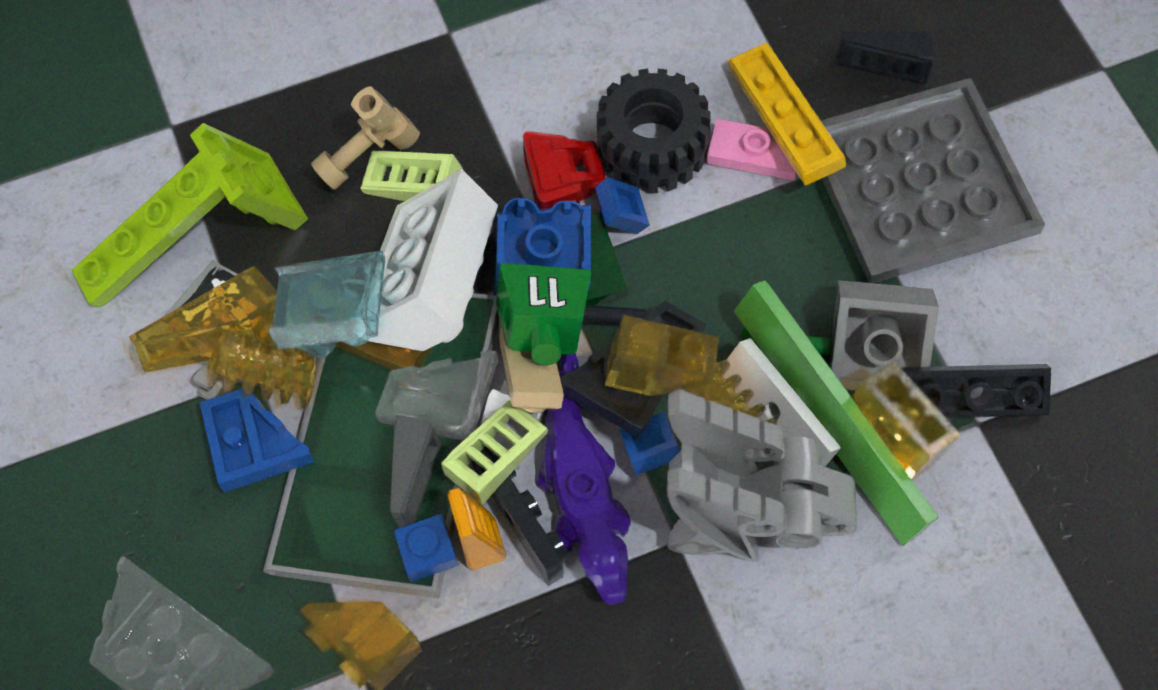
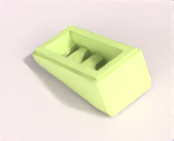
(433, 164)
(482, 487)

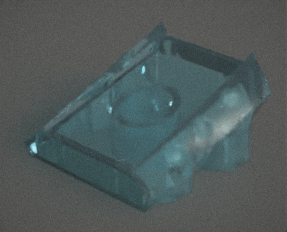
(328, 303)

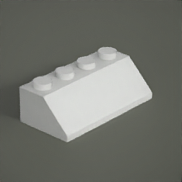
(433, 262)

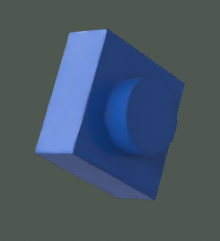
(622, 206)
(653, 447)
(426, 547)

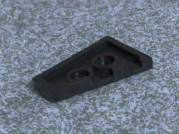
(621, 407)

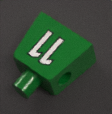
(542, 309)

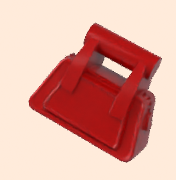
(552, 168)

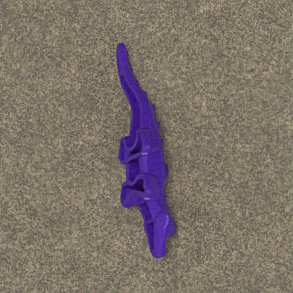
(578, 475)

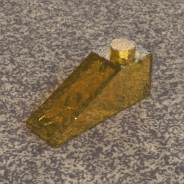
(192, 331)

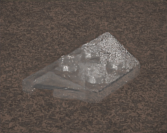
(166, 644)

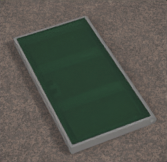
(337, 510)

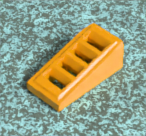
(476, 531)

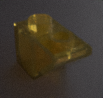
(659, 357)
(365, 637)

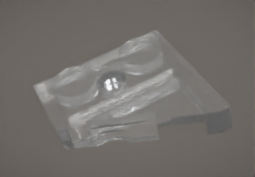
(440, 393)

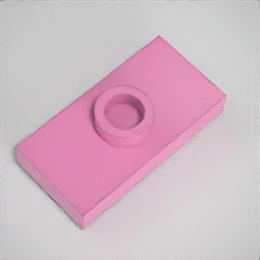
(748, 150)

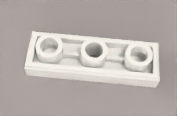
(778, 398)

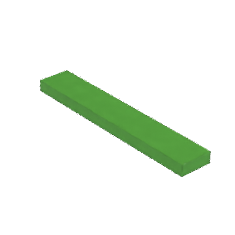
(817, 386)

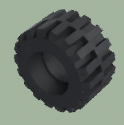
(661, 101)

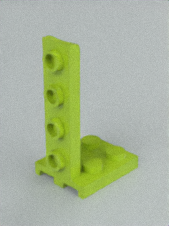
(218, 171)

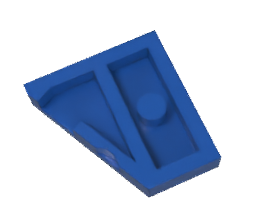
(248, 441)

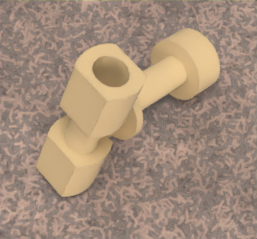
(378, 123)

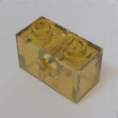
(905, 419)

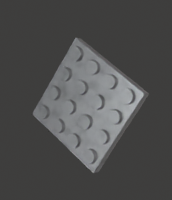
(926, 182)

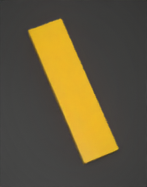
(787, 114)

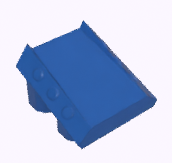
(542, 236)

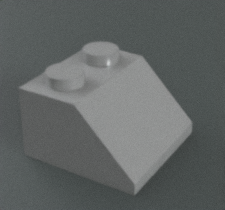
(880, 327)

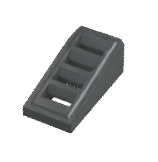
(414, 458)

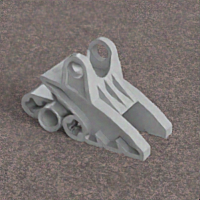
(731, 504)

